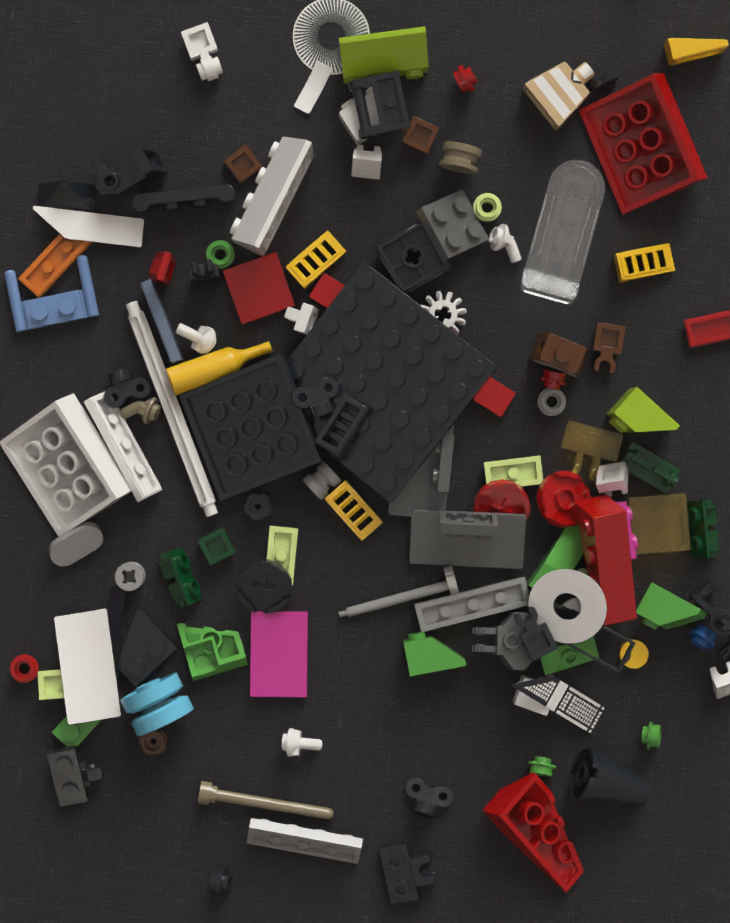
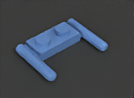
(54, 308)

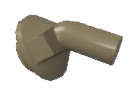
(149, 410)

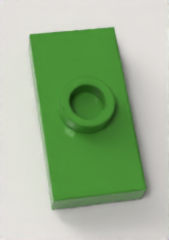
(567, 657)

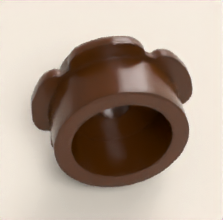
(150, 748)

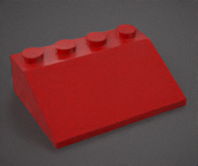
(643, 143)

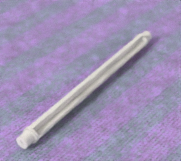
(171, 409)

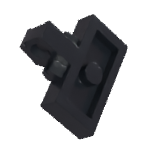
(72, 775)

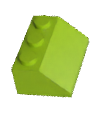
(385, 53)

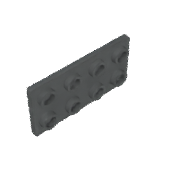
(430, 483)
(467, 538)

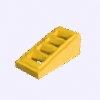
(687, 49)
(621, 265)
(299, 276)
(335, 494)

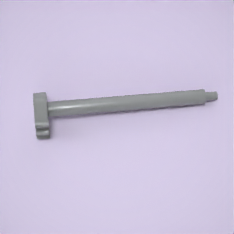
(449, 584)

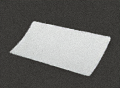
(87, 666)

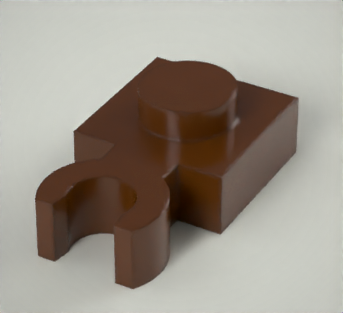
(607, 341)

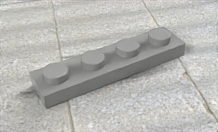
(472, 604)
(304, 840)

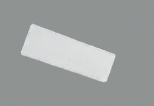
(313, 87)

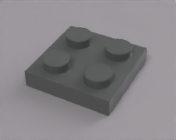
(452, 225)

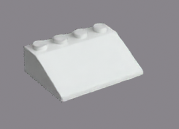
(273, 195)
(65, 464)

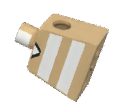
(559, 91)

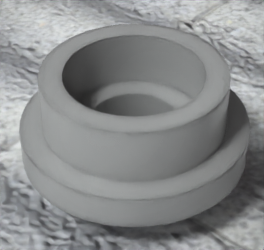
(558, 408)

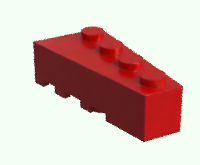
(608, 554)

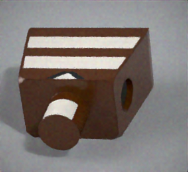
(559, 354)

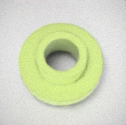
(491, 199)

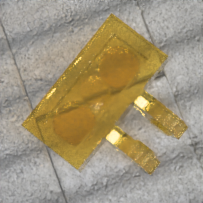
(592, 442)

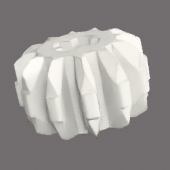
(451, 307)

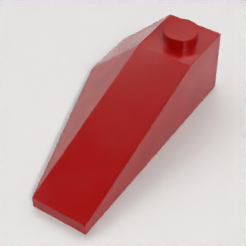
(530, 820)

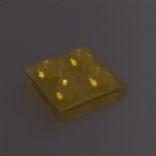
(660, 523)

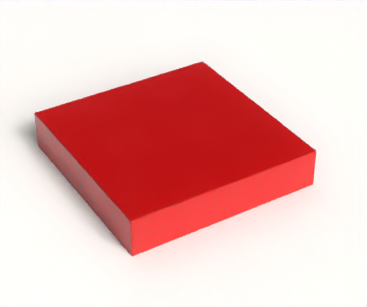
(259, 288)

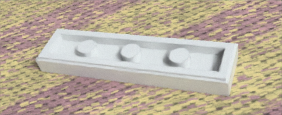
(123, 448)

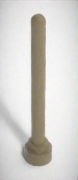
(210, 794)

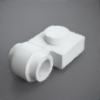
(200, 44)

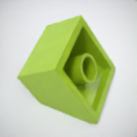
(639, 413)

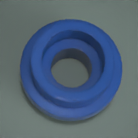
(702, 637)

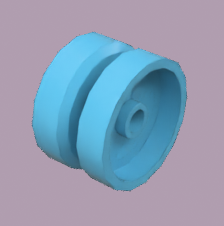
(158, 706)

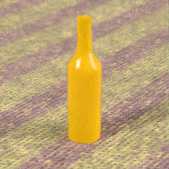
(211, 367)

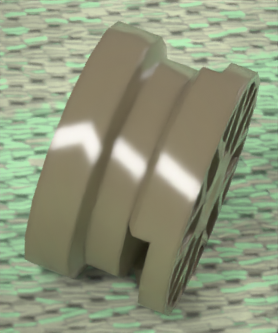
(460, 157)

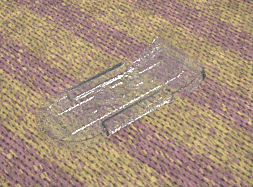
(564, 232)

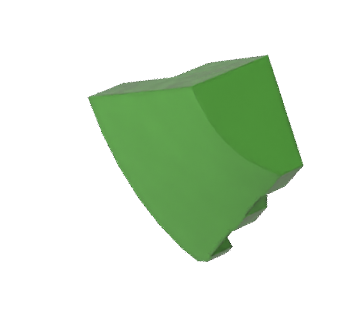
(211, 650)

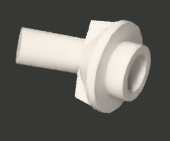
(501, 238)
(203, 339)
(293, 743)

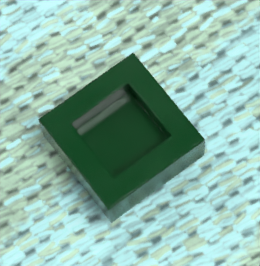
(216, 546)

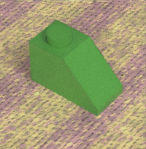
(667, 609)
(429, 655)

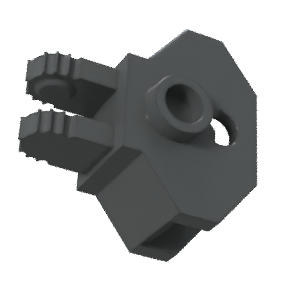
(505, 642)

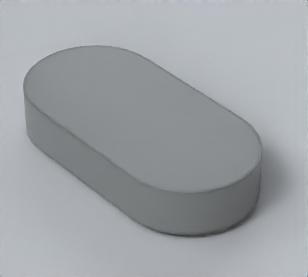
(76, 544)

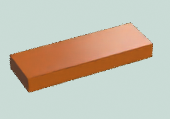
(52, 264)

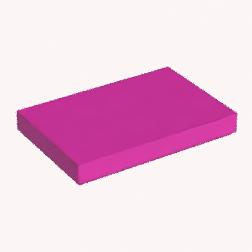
(279, 654)

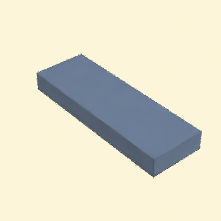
(162, 321)

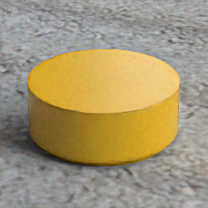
(639, 654)

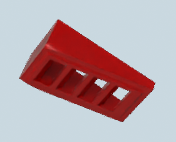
(162, 268)

